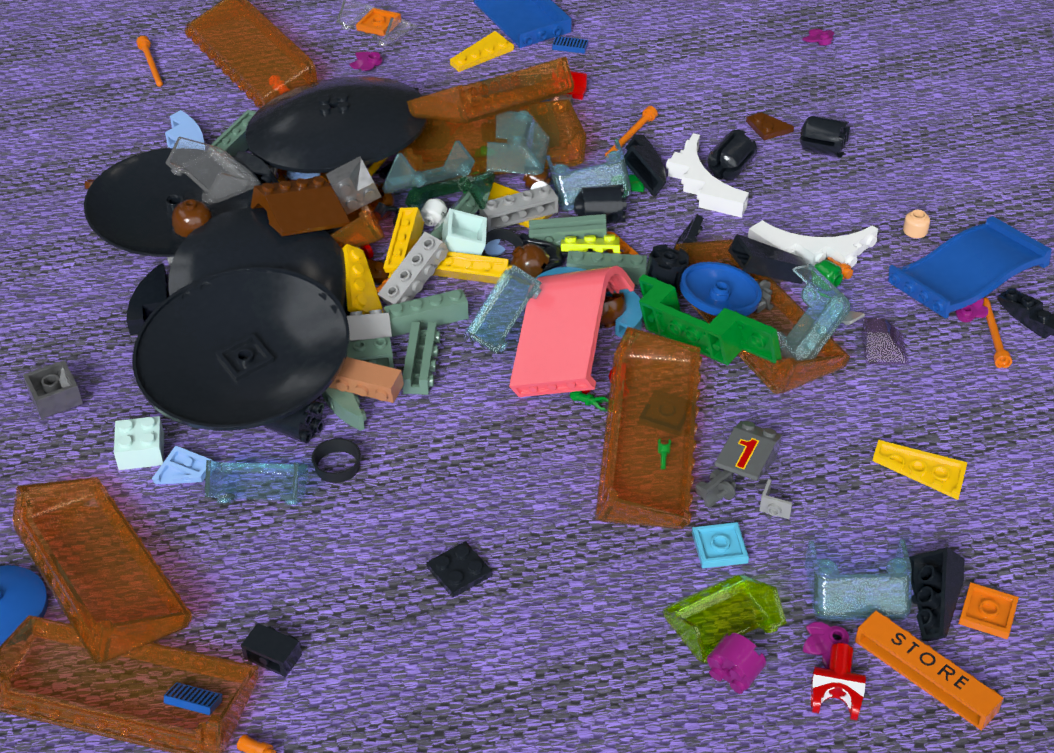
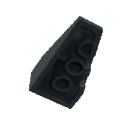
(936, 589)

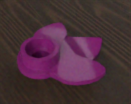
(820, 36)
(366, 60)
(972, 311)
(822, 639)

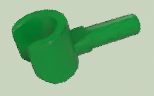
(663, 450)

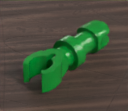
(589, 399)

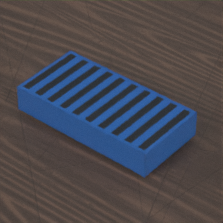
(570, 44)
(193, 698)

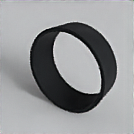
(505, 234)
(336, 445)

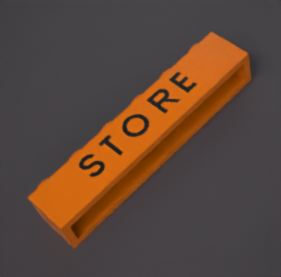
(929, 670)

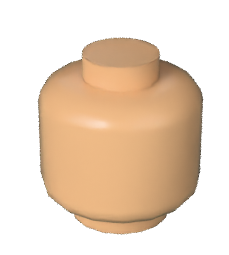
(916, 224)

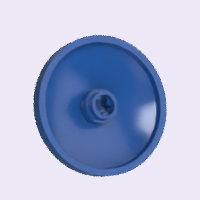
(720, 286)
(20, 596)

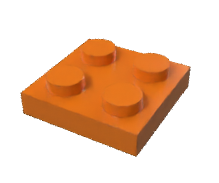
(376, 21)
(988, 610)

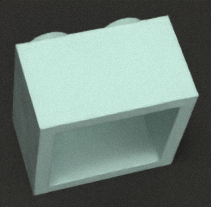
(464, 232)
(139, 443)

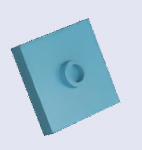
(720, 545)

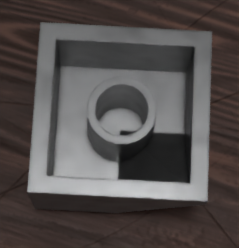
(353, 185)
(52, 389)

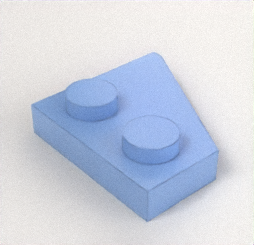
(181, 467)

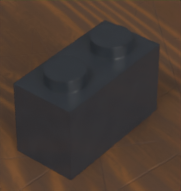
(271, 649)

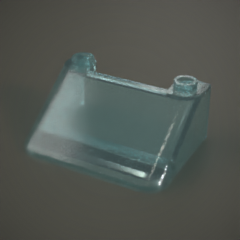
(404, 177)
(502, 309)

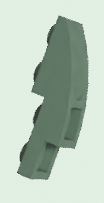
(346, 407)

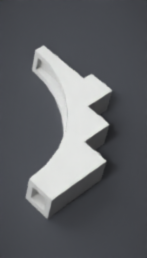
(697, 180)
(816, 249)

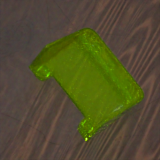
(726, 607)

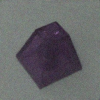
(883, 343)

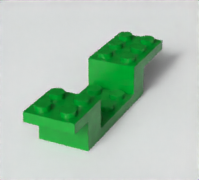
(718, 340)

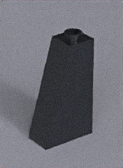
(765, 260)

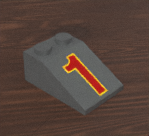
(749, 450)

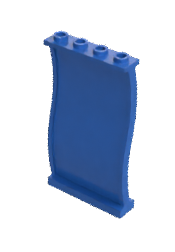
(969, 266)

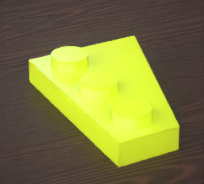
(600, 245)

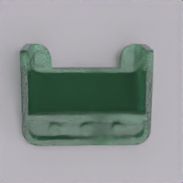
(477, 184)

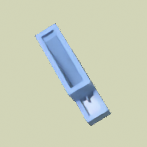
(183, 127)

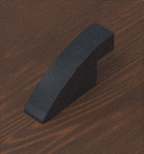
(645, 163)
(146, 298)

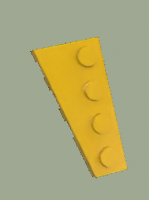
(482, 51)
(359, 282)
(924, 467)

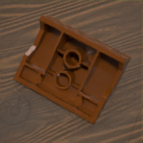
(300, 205)

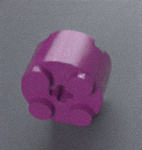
(735, 662)

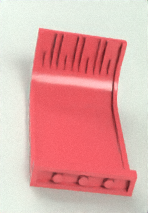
(563, 331)

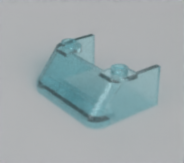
(525, 147)
(568, 183)
(824, 314)
(255, 481)
(859, 595)

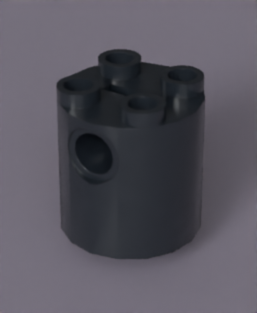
(602, 200)
(301, 424)

